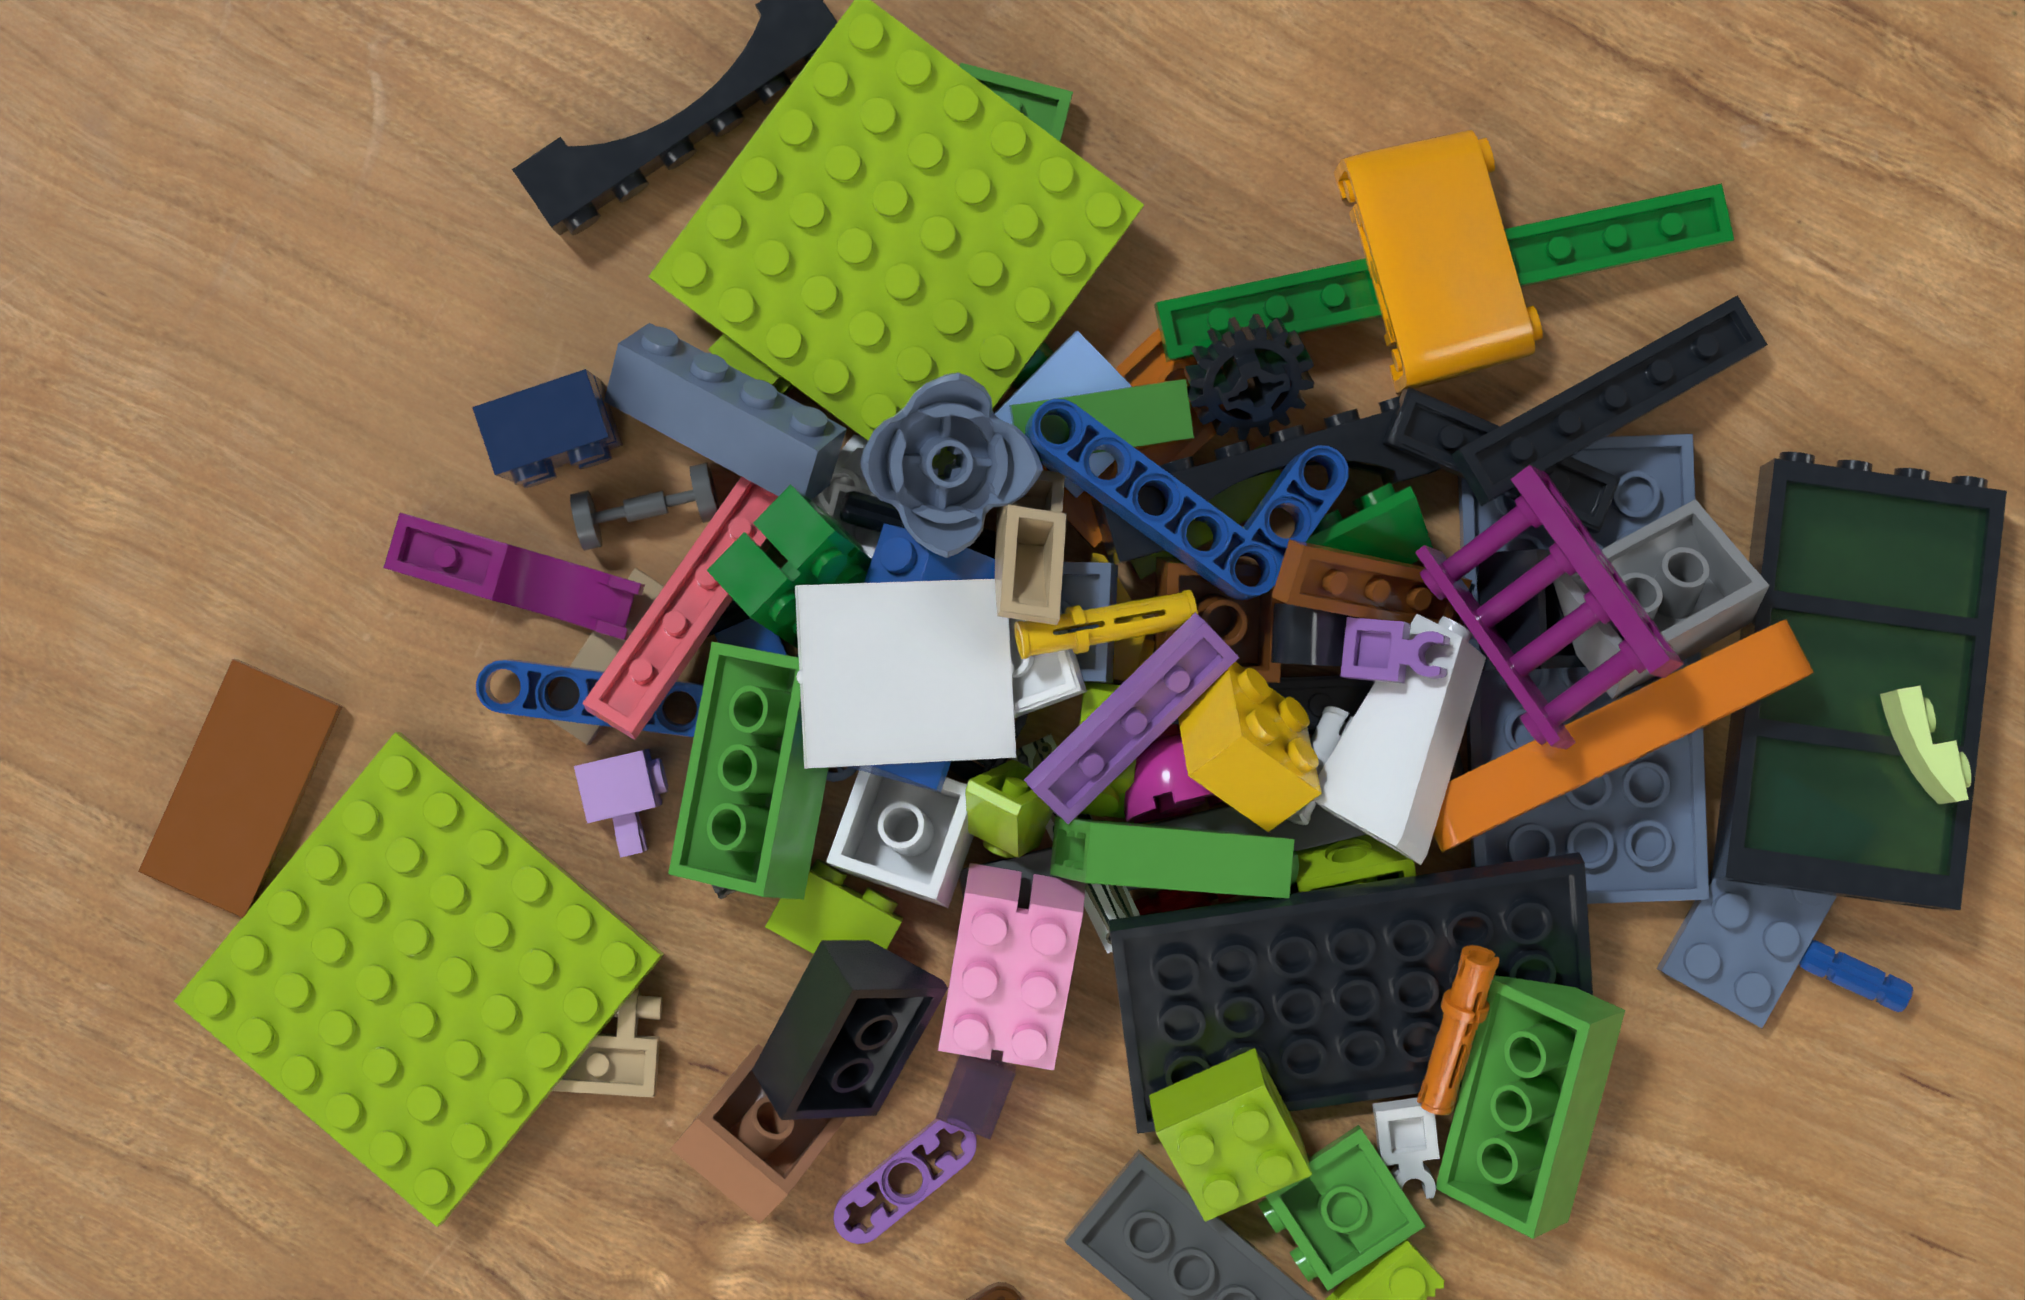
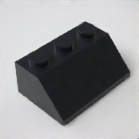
(846, 1031)

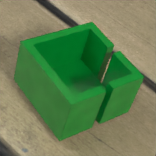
(816, 553)

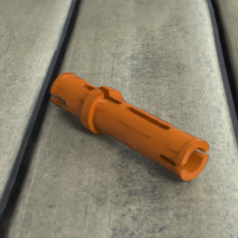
(1463, 1010)

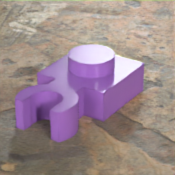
(1383, 650)

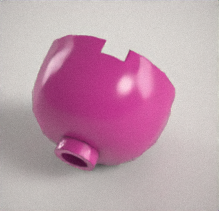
(1162, 782)

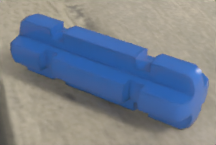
(1856, 976)

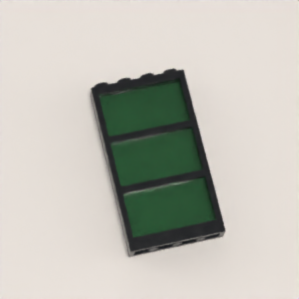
(1885, 594)

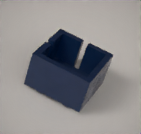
(548, 427)

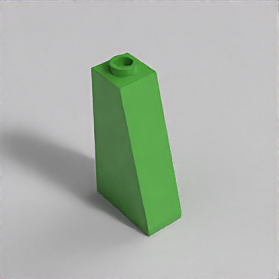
(1173, 858)

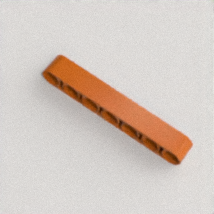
(1621, 733)

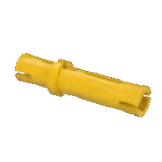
(1038, 638)

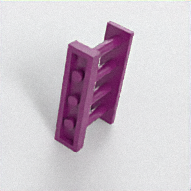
(1606, 601)

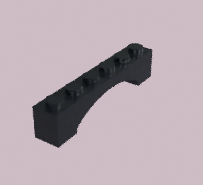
(579, 180)
(1353, 437)

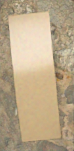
(1031, 552)

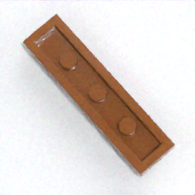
(1357, 585)

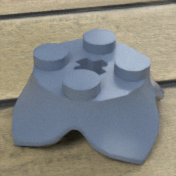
(990, 470)

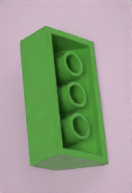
(746, 796)
(1529, 1103)

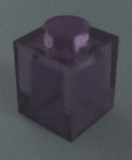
(976, 1093)

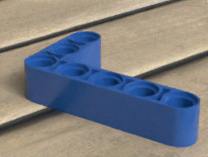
(1184, 505)
(535, 701)

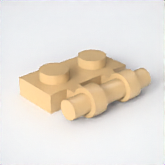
(621, 1061)

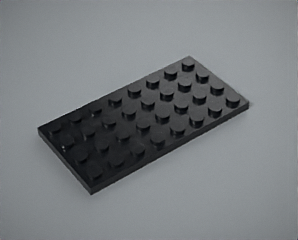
(1337, 979)

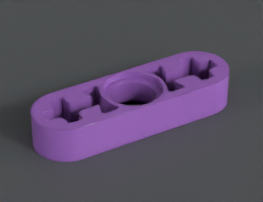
(880, 1217)

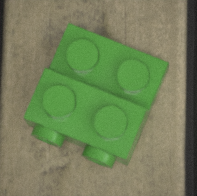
(1343, 1211)

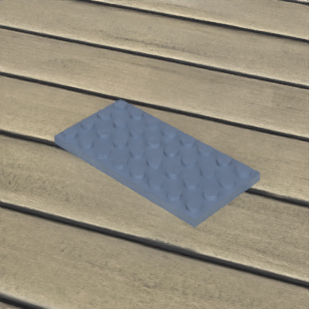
(1646, 820)

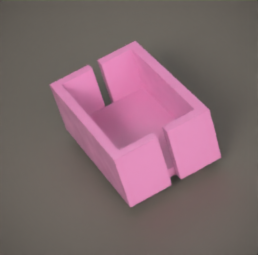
(1012, 967)

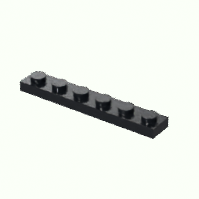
(1610, 399)

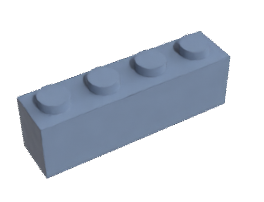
(723, 413)

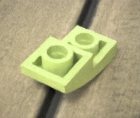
(1937, 767)

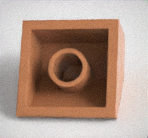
(746, 1145)

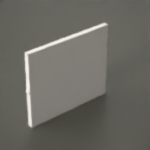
(903, 673)

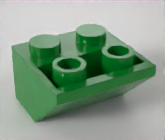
(1383, 527)

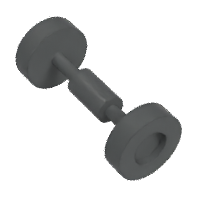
(643, 507)

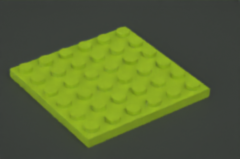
(894, 229)
(418, 978)

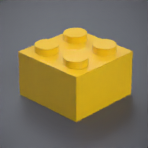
(1251, 747)

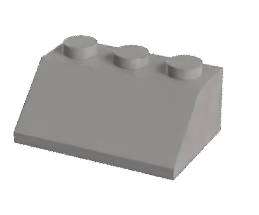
(1686, 581)

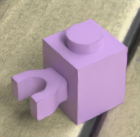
(619, 790)

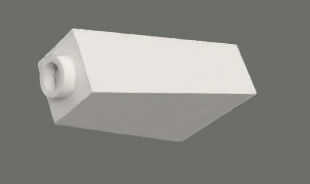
(1403, 746)

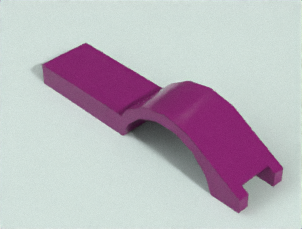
(512, 575)

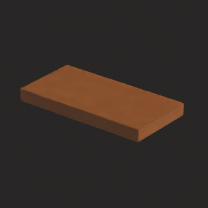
(240, 788)

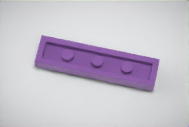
(1131, 718)

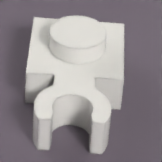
(1406, 1139)

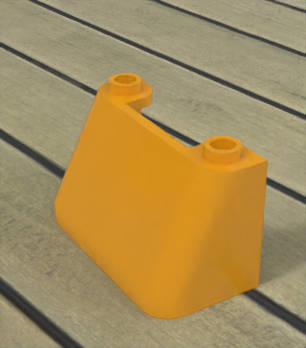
(1438, 258)

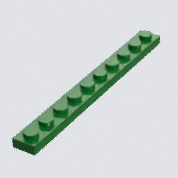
(1539, 252)

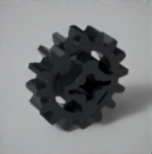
(1249, 377)

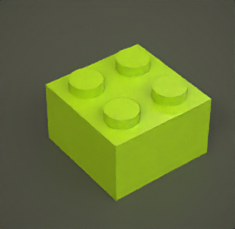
(1229, 1135)

